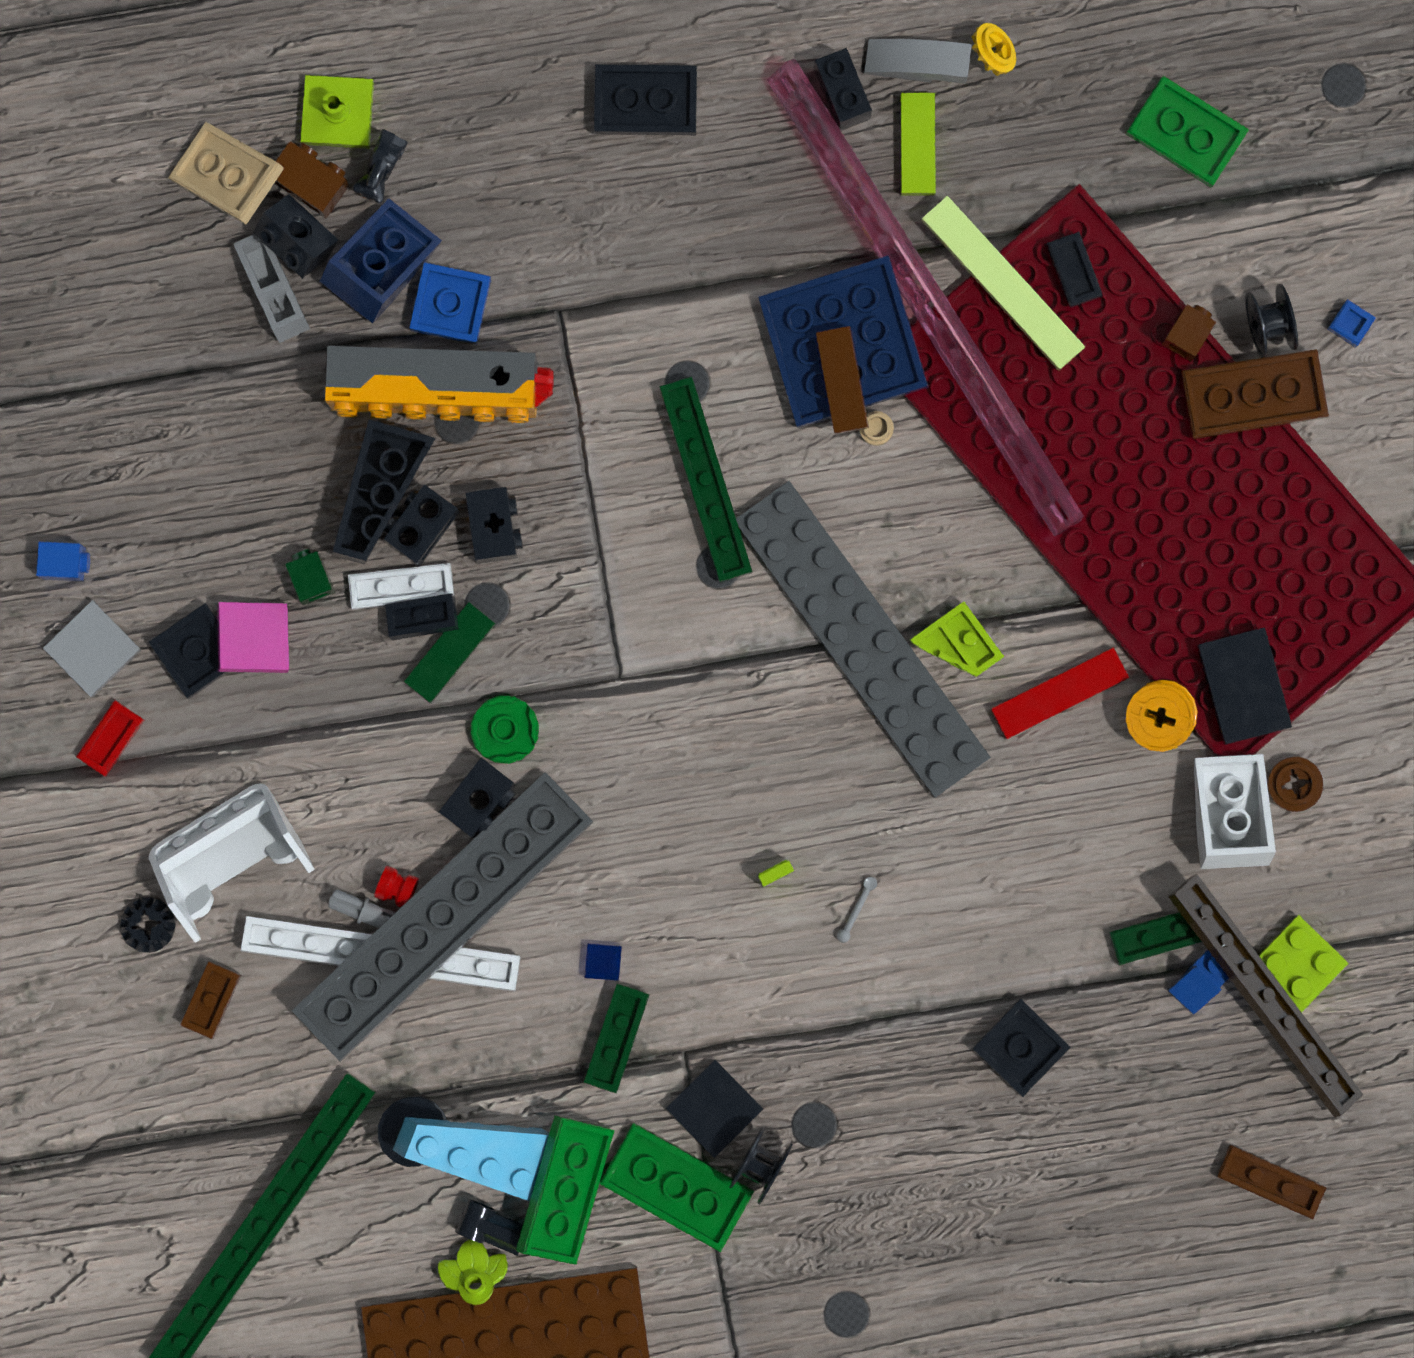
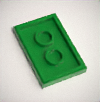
(1187, 131)

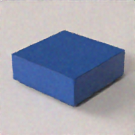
(1351, 323)

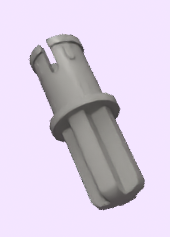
(359, 909)

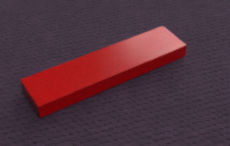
(1060, 693)

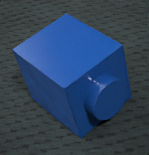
(62, 561)

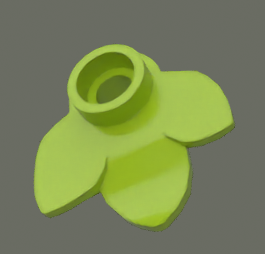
(473, 1267)

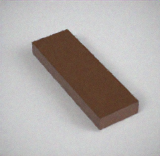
(842, 380)
(1271, 1182)

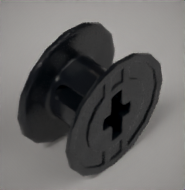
(1271, 320)
(393, 1118)
(761, 1165)

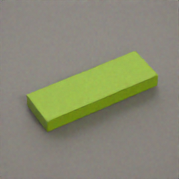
(918, 144)

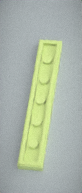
(1003, 283)

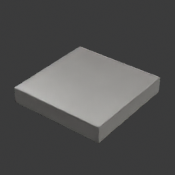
(92, 649)

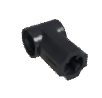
(485, 1225)

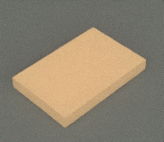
(226, 173)

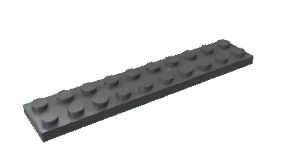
(862, 639)
(442, 917)

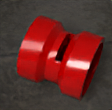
(395, 886)

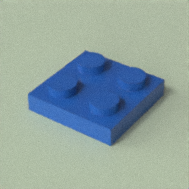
(450, 303)

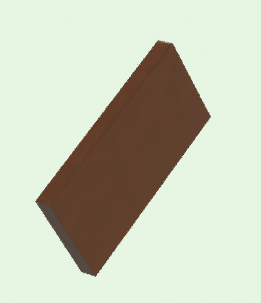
(1254, 394)

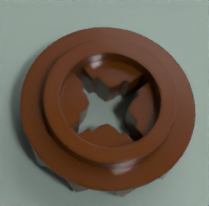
(1302, 769)

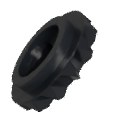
(160, 935)

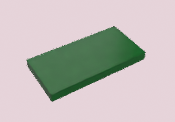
(676, 1187)
(565, 1190)

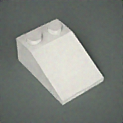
(1233, 812)

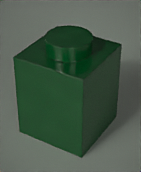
(309, 576)

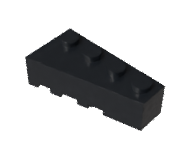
(381, 478)

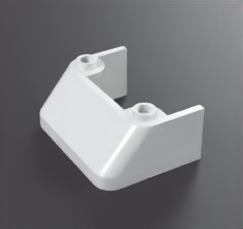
(220, 848)

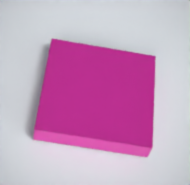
(253, 637)

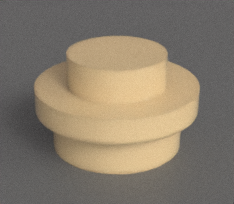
(879, 429)

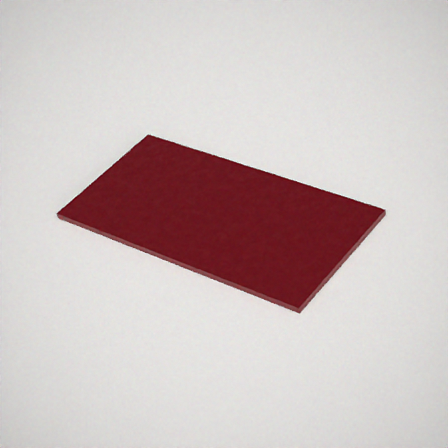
(1174, 529)

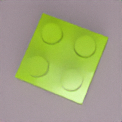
(1302, 961)

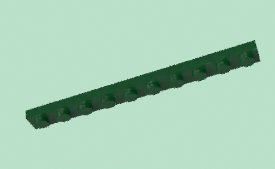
(265, 1219)

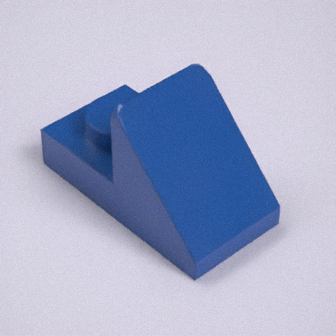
(1199, 983)

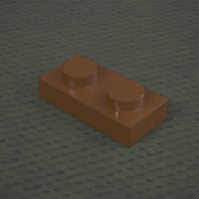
(210, 1000)

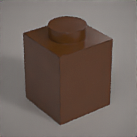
(1189, 331)

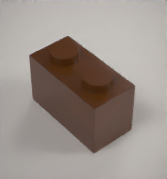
(311, 180)

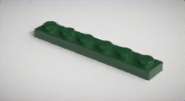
(706, 479)

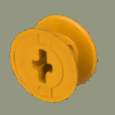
(1144, 725)

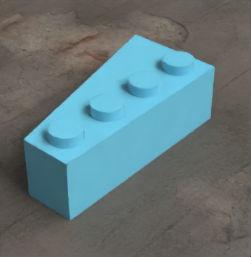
(489, 1155)

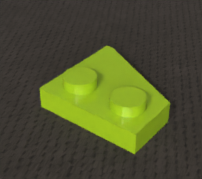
(959, 641)

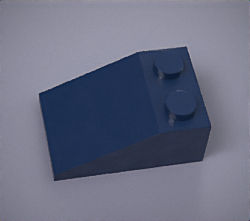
(379, 260)

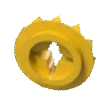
(989, 36)

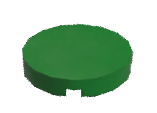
(505, 729)

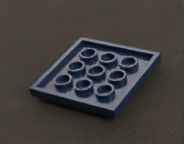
(883, 340)

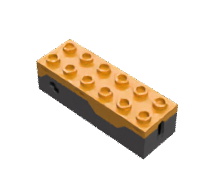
(435, 383)

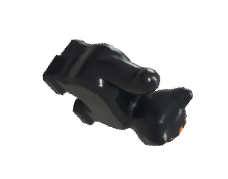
(380, 166)

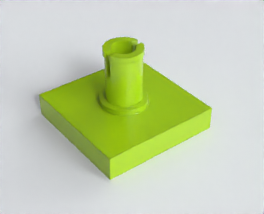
(337, 111)

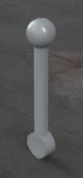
(869, 884)

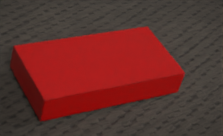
(110, 738)

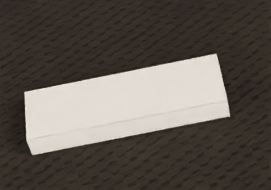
(399, 585)

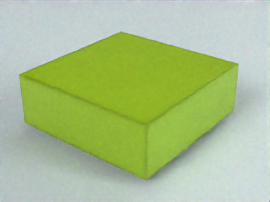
(775, 873)

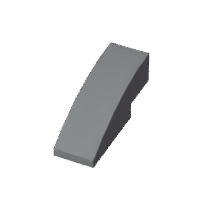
(918, 59)
(271, 288)

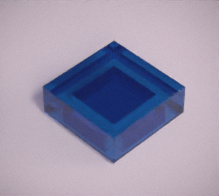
(603, 962)

